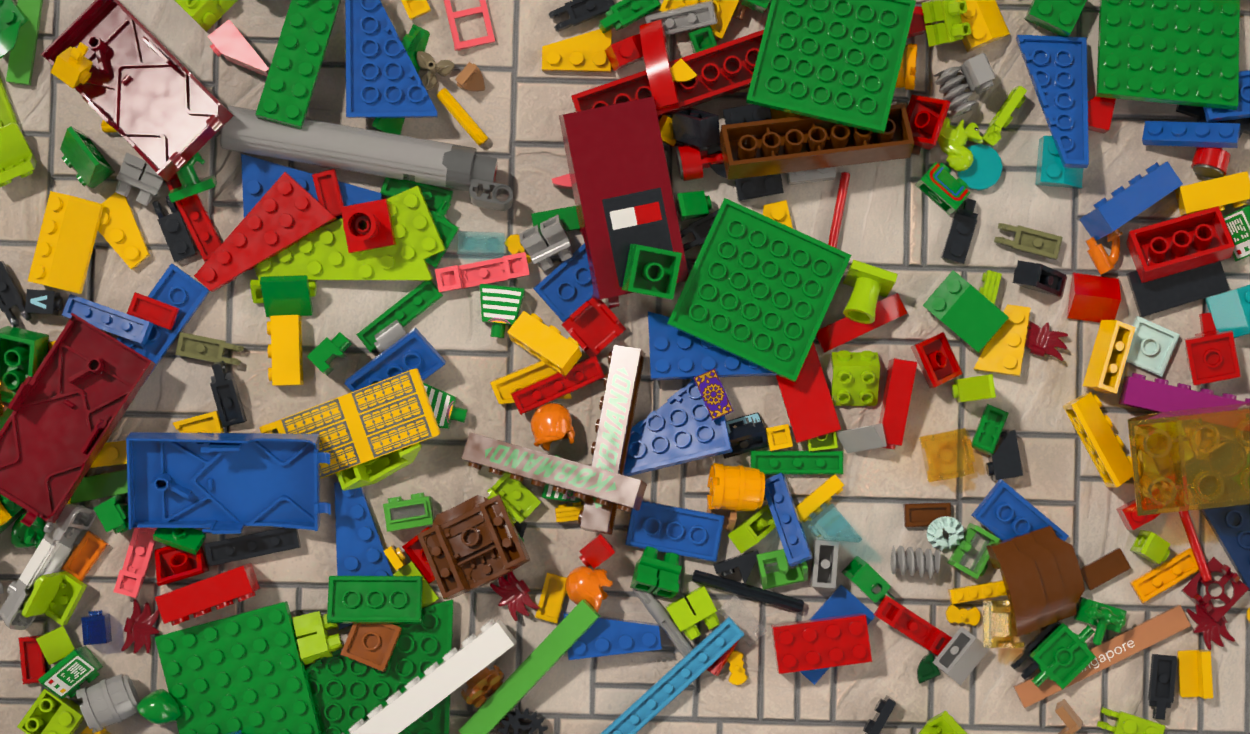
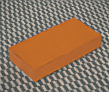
(85, 555)

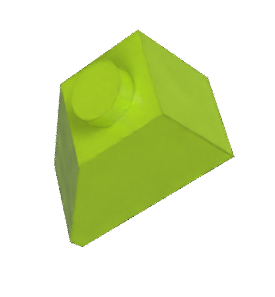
(753, 529)
(1151, 547)

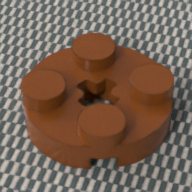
(482, 686)

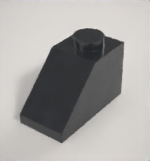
(1039, 278)
(1006, 459)

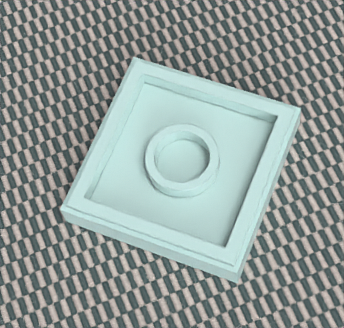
(1151, 346)

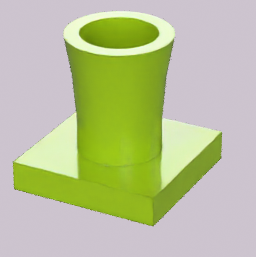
(867, 284)

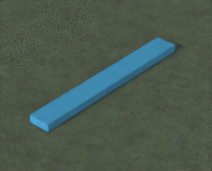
(677, 679)

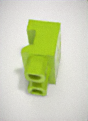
(952, 27)
(686, 619)
(314, 638)

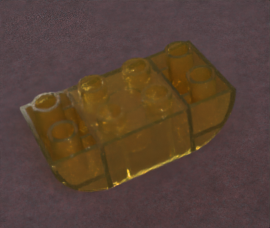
(1191, 459)

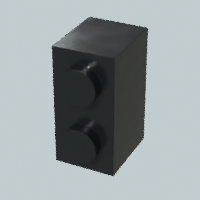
(696, 127)

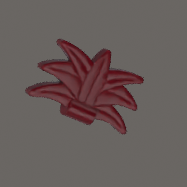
(1044, 341)
(514, 595)
(140, 627)
(1210, 629)

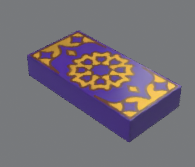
(713, 394)

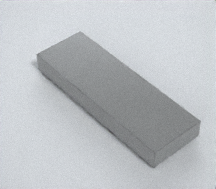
(685, 17)

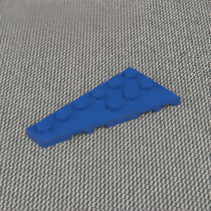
(1060, 81)
(261, 175)
(685, 357)
(357, 538)

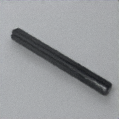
(747, 591)

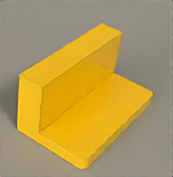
(1195, 673)

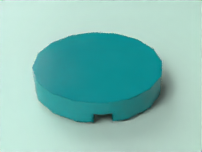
(984, 170)

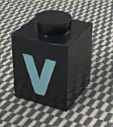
(43, 302)

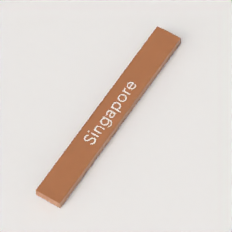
(1112, 651)

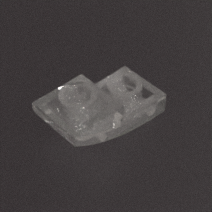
(744, 619)

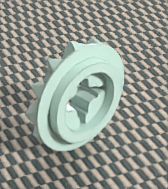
(952, 526)

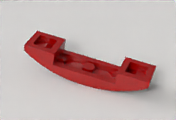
(658, 65)
(847, 329)
(912, 625)

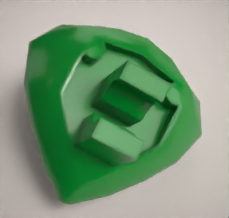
(27, 537)
(159, 707)

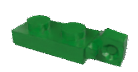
(626, 13)

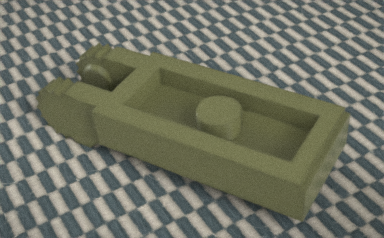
(1031, 241)
(205, 348)

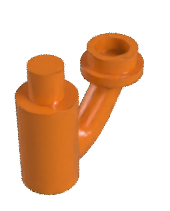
(1099, 255)

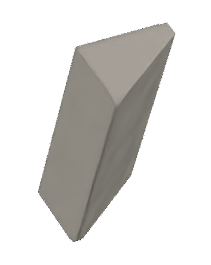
(862, 438)

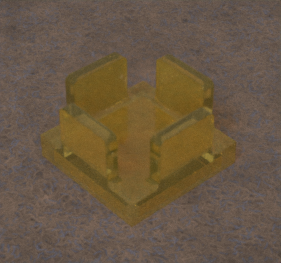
(947, 455)
(998, 625)

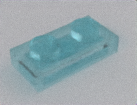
(481, 243)

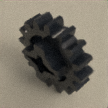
(517, 724)

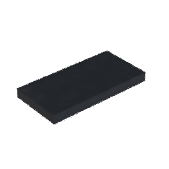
(1177, 288)

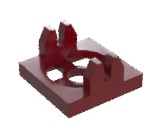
(1216, 613)

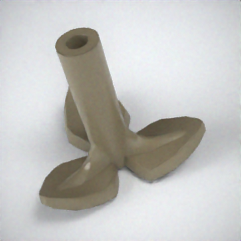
(426, 62)

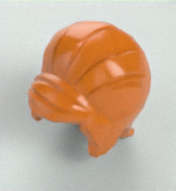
(550, 424)
(587, 585)

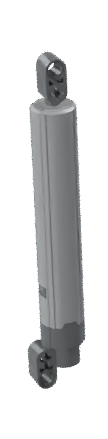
(369, 153)

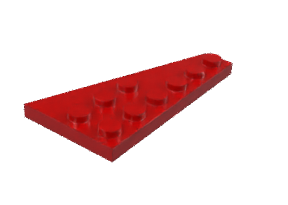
(270, 227)

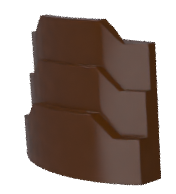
(472, 545)
(1038, 577)

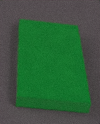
(375, 599)

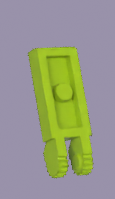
(1130, 724)

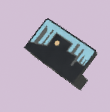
(746, 434)

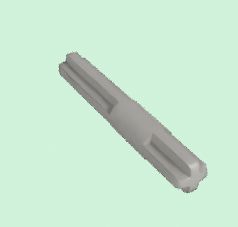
(664, 621)

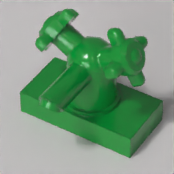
(190, 182)
(1101, 616)

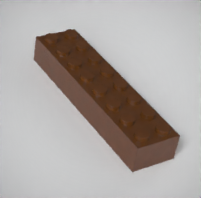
(810, 144)

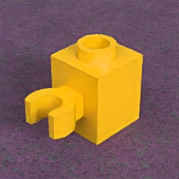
(72, 66)

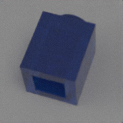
(96, 628)

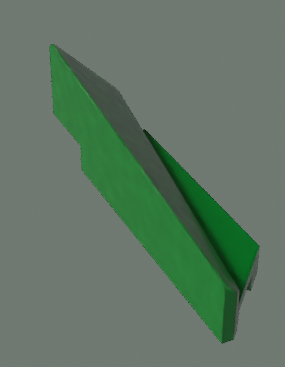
(412, 42)

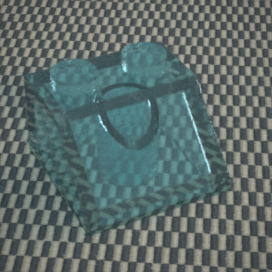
(832, 525)

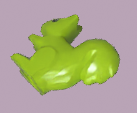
(953, 141)

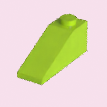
(973, 388)

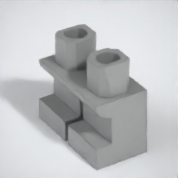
(130, 174)
(539, 249)

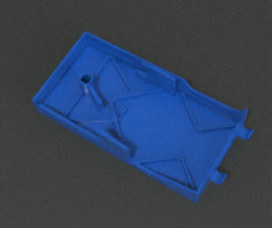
(224, 481)

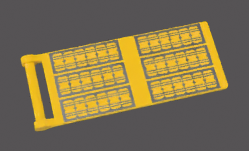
(366, 422)

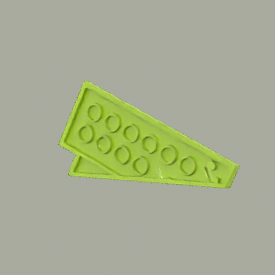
(326, 254)

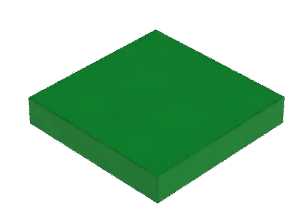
(286, 295)

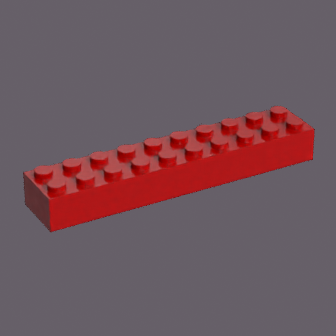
(718, 70)

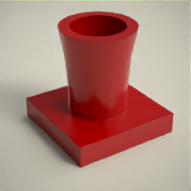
(379, 226)

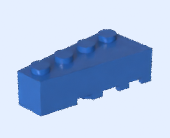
(1131, 200)
(615, 637)

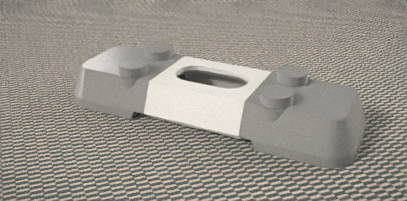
(47, 559)

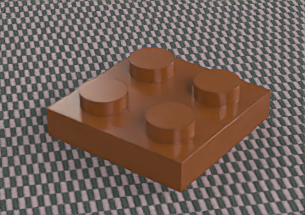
(371, 644)

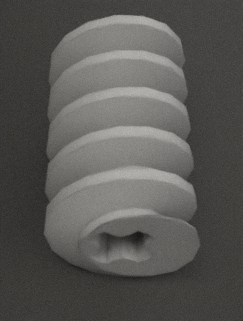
(955, 91)
(915, 561)

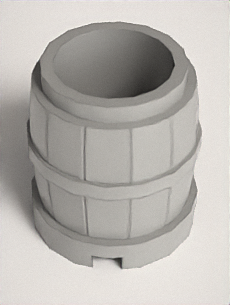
(108, 702)

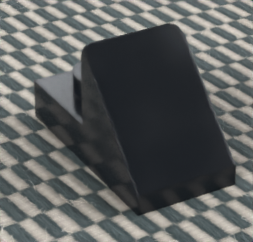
(744, 562)

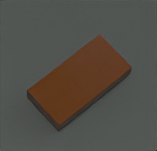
(924, 513)
(1104, 569)

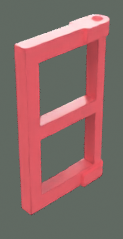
(463, 13)

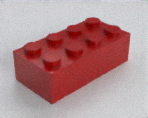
(1180, 244)
(210, 592)
(821, 643)

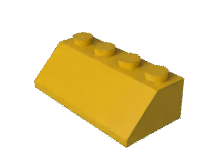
(985, 23)
(65, 242)
(1099, 440)

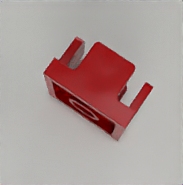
(593, 326)
(1212, 357)

